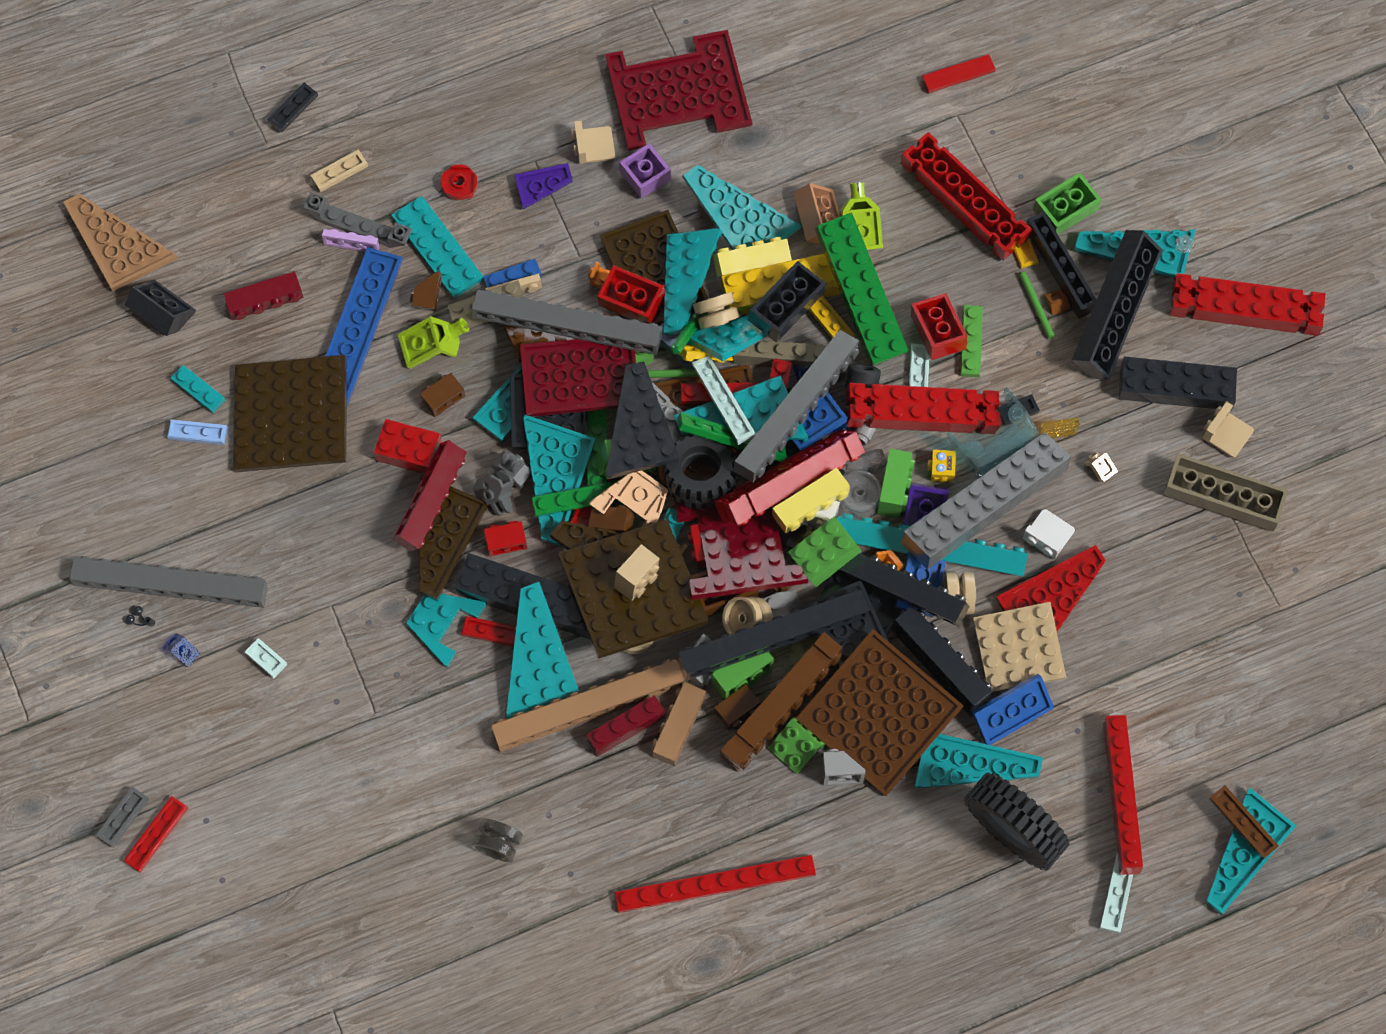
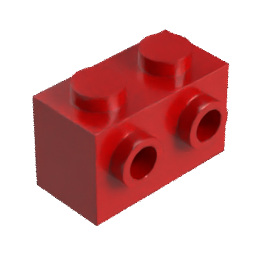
(505, 538)

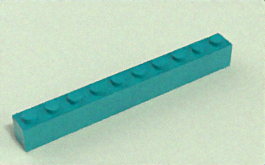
(971, 553)

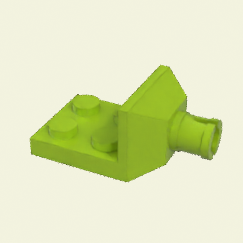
(866, 216)
(430, 339)

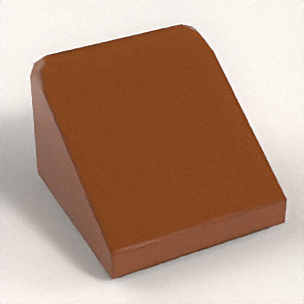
(1056, 302)

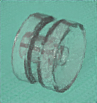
(863, 494)

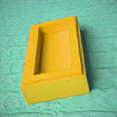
(1026, 255)

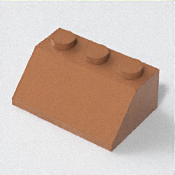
(815, 207)

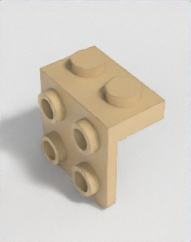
(593, 143)
(1227, 431)

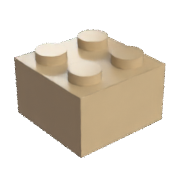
(637, 573)

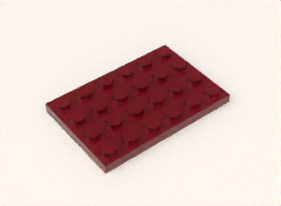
(572, 376)

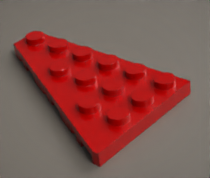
(1059, 585)

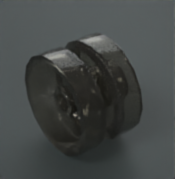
(497, 840)

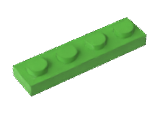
(973, 327)

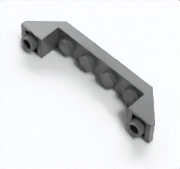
(349, 222)

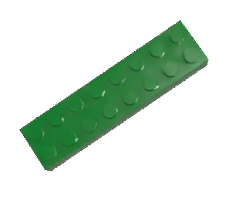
(861, 289)

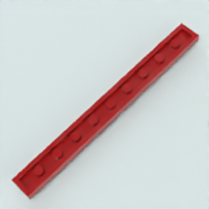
(715, 883)

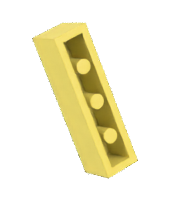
(751, 257)
(811, 500)

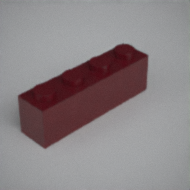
(263, 296)
(626, 725)

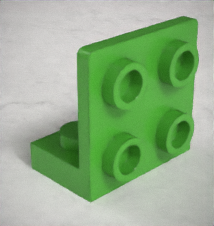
(796, 745)

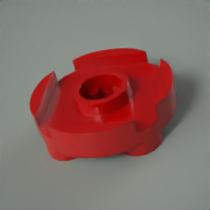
(462, 191)

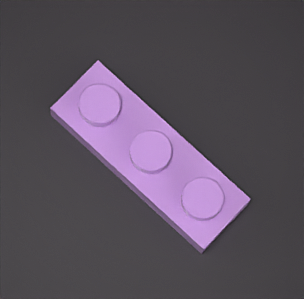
(349, 240)

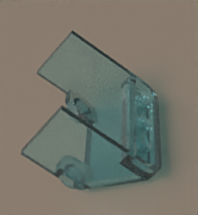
(983, 459)

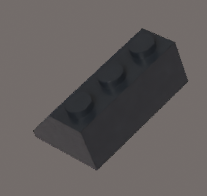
(159, 307)

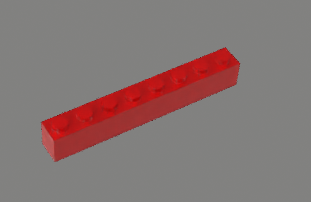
(1123, 795)

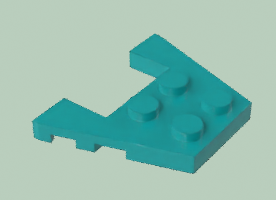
(433, 619)

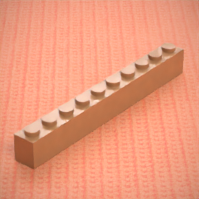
(587, 705)

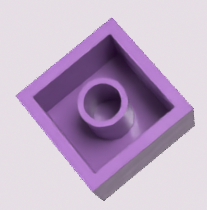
(645, 171)

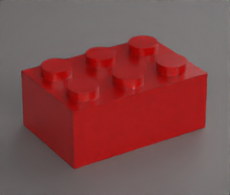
(631, 295)
(939, 326)
(406, 446)

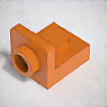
(597, 275)
(889, 557)

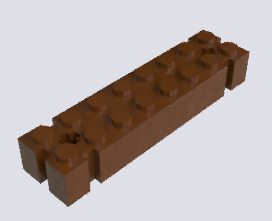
(780, 702)

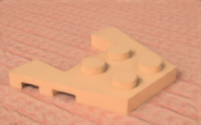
(636, 492)

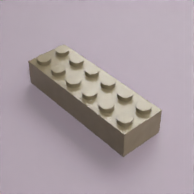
(1225, 492)

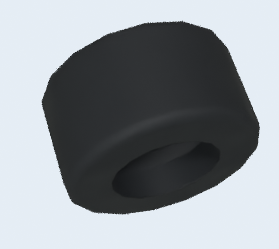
(862, 374)

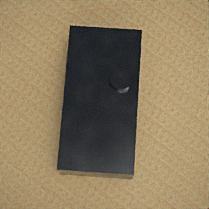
(786, 301)

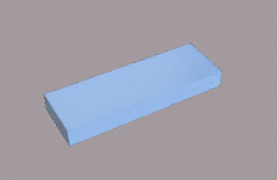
(197, 432)

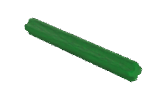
(687, 333)

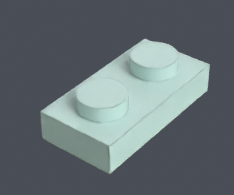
(266, 658)

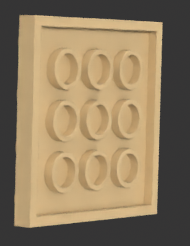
(1019, 646)

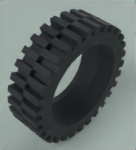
(1016, 821)

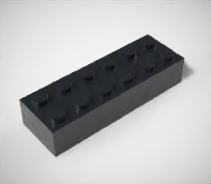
(1177, 383)
(941, 659)

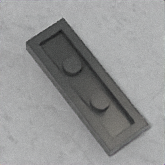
(122, 817)

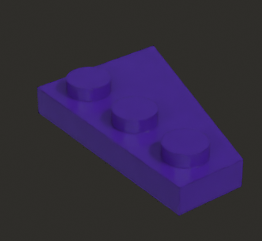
(541, 183)

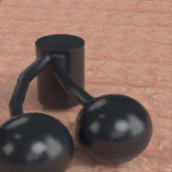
(137, 611)

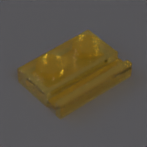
(1060, 428)

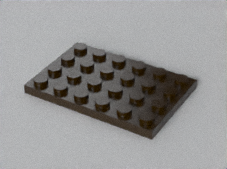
(642, 251)

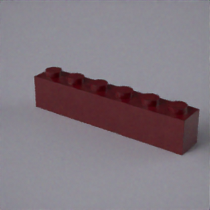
(429, 496)

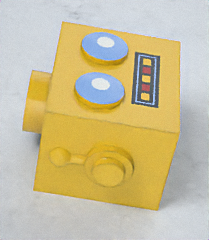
(942, 466)

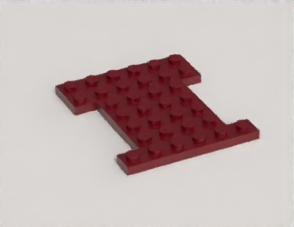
(680, 89)
(739, 556)

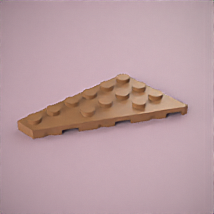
(116, 246)

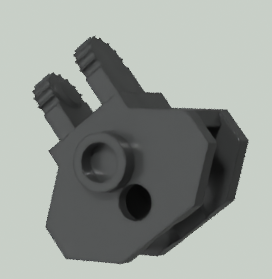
(514, 466)
(495, 490)

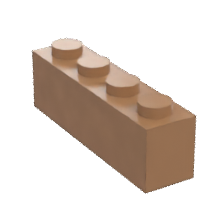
(679, 723)

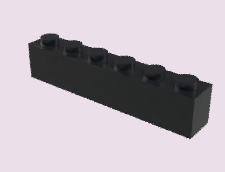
(1061, 265)

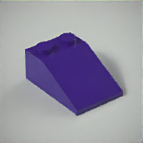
(922, 501)

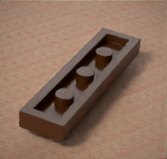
(1244, 822)

